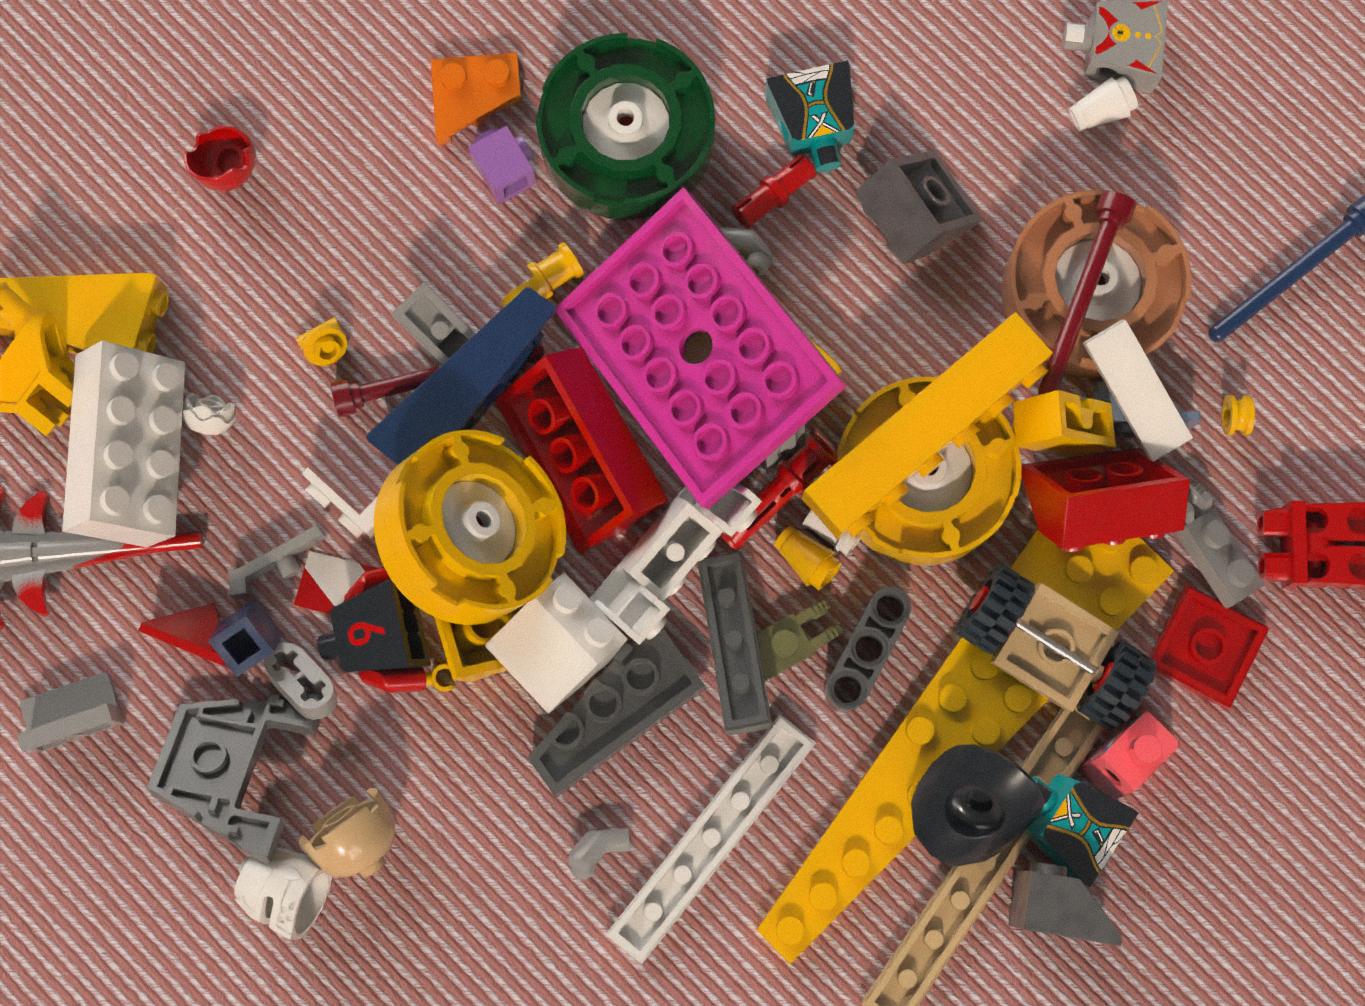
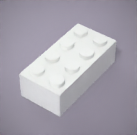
(124, 445)

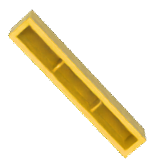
(926, 426)

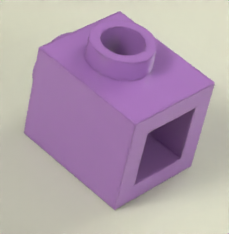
(503, 163)

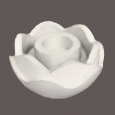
(208, 414)

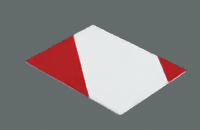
(327, 581)

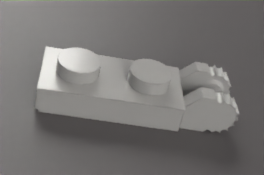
(1216, 550)

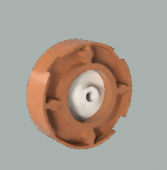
(1141, 280)

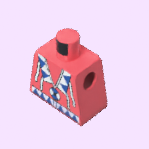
(1130, 754)

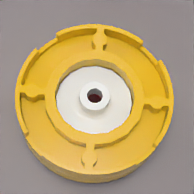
(953, 506)
(469, 528)

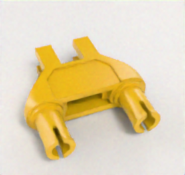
(35, 366)

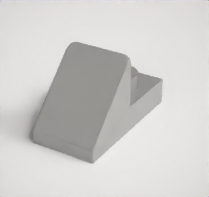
(432, 324)

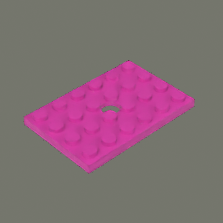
(753, 388)

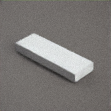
(1137, 390)

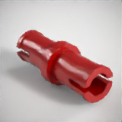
(773, 191)

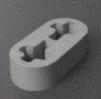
(293, 687)

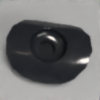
(973, 805)

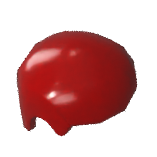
(221, 158)

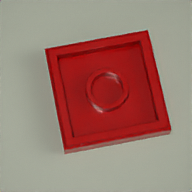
(1207, 647)

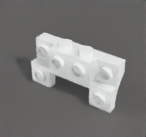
(665, 554)

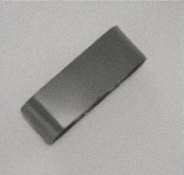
(883, 633)

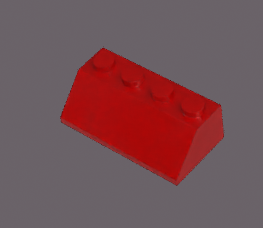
(583, 446)

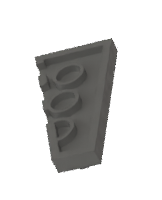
(617, 708)

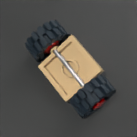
(1056, 648)

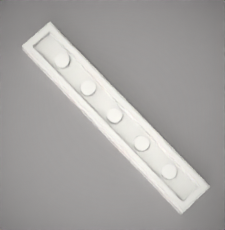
(710, 839)

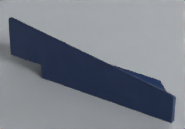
(468, 381)

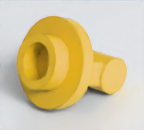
(323, 343)

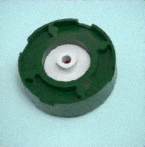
(625, 125)

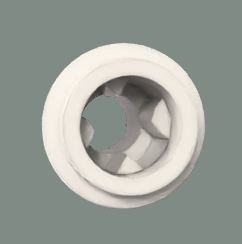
(1104, 104)

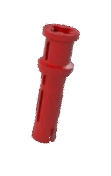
(791, 478)

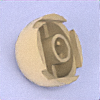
(352, 837)

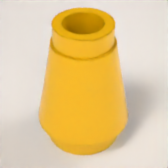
(808, 558)

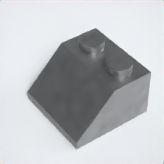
(917, 205)
(1058, 906)

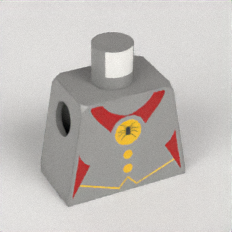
(1122, 41)

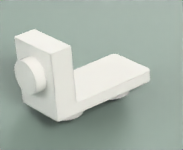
(350, 518)

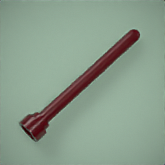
(1114, 212)
(351, 396)

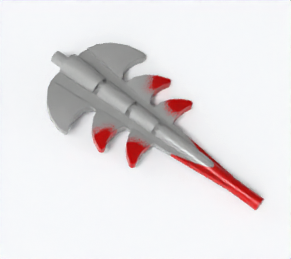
(32, 552)

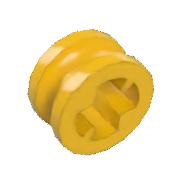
(1238, 415)

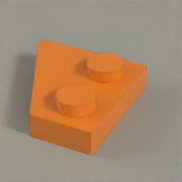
(472, 90)

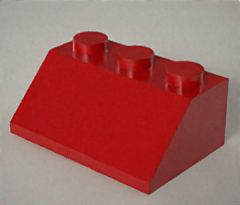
(1105, 498)

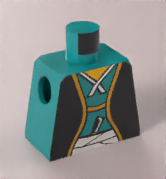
(814, 111)
(1079, 826)

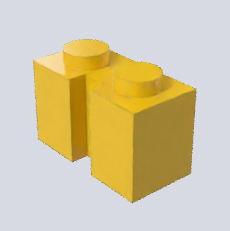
(1063, 424)

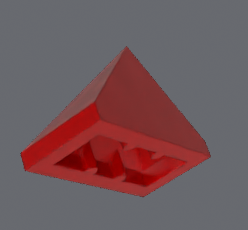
(187, 631)

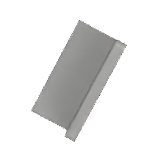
(69, 713)

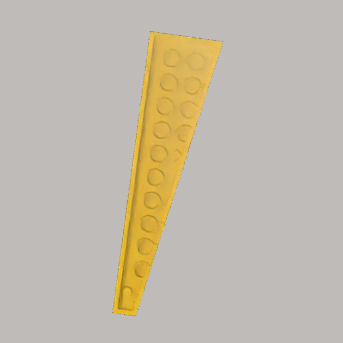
(959, 706)

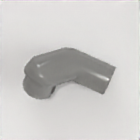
(751, 247)
(593, 846)

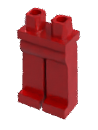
(1309, 542)

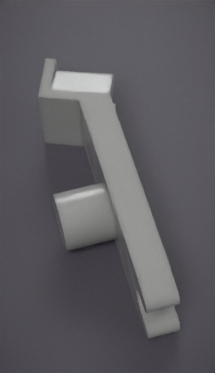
(279, 557)

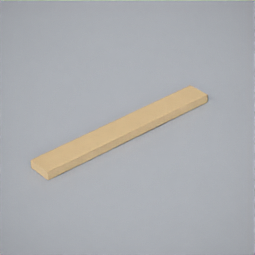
(971, 886)

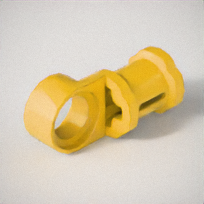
(549, 273)

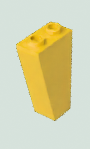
(97, 307)

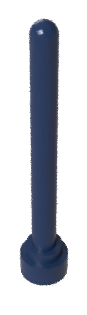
(1353, 225)

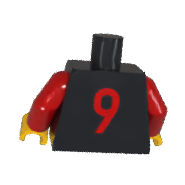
(380, 637)

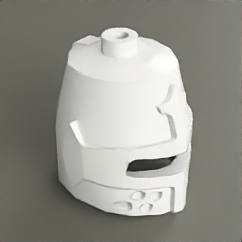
(283, 893)

